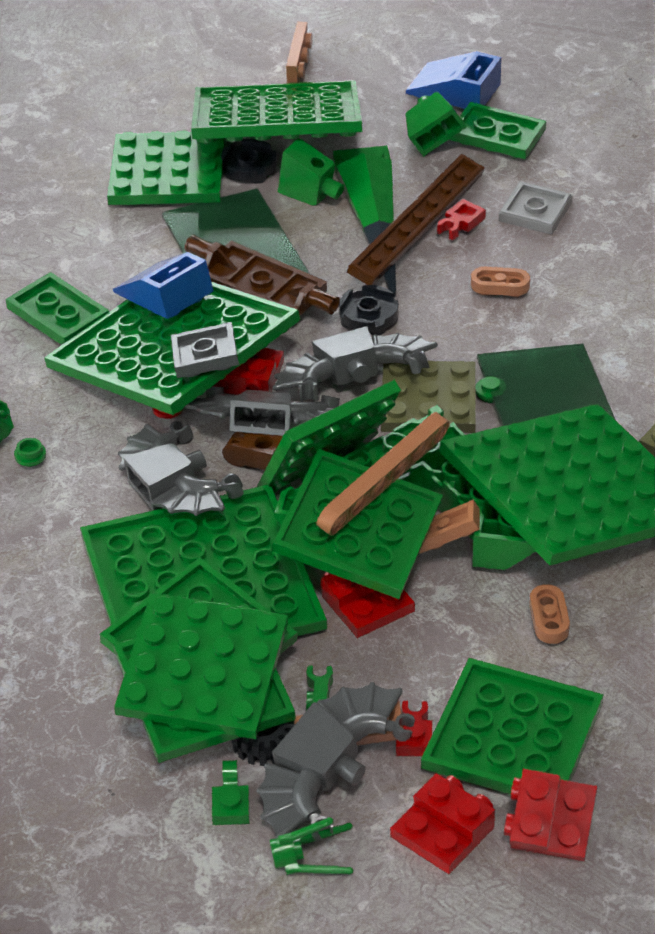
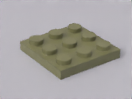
(443, 384)

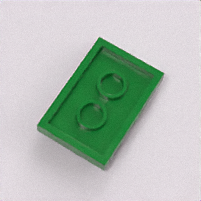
(499, 130)
(55, 307)

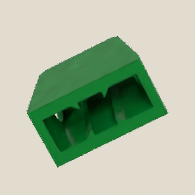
(432, 123)
(307, 174)

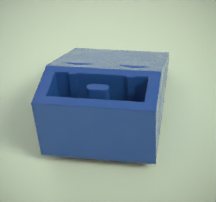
(460, 79)
(169, 285)

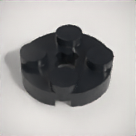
(237, 163)
(355, 311)

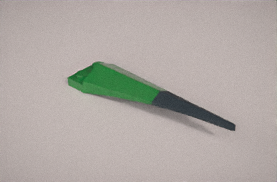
(369, 189)

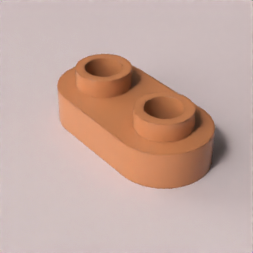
(500, 281)
(549, 614)

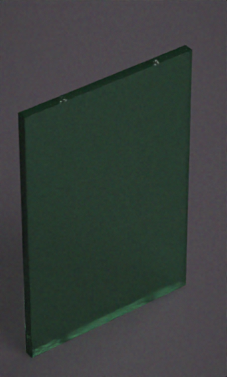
(238, 218)
(542, 382)

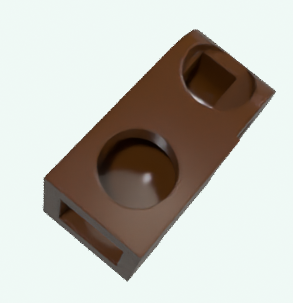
(250, 449)

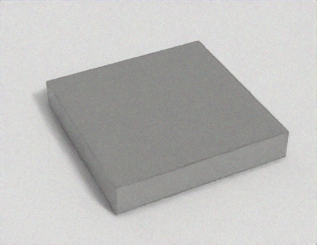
(535, 207)

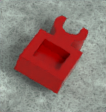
(461, 216)
(420, 735)

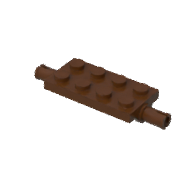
(262, 275)

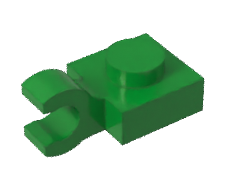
(319, 684)
(230, 801)

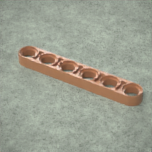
(382, 474)

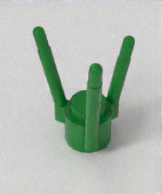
(288, 849)

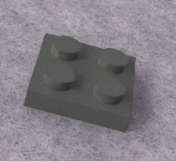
(204, 350)

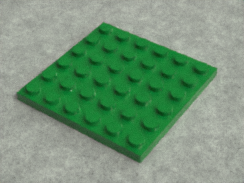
(276, 111)
(133, 350)
(563, 481)
(150, 548)

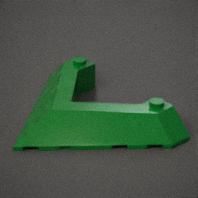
(494, 545)

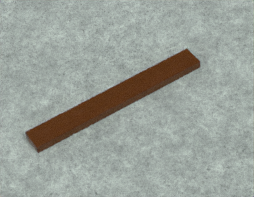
(415, 220)

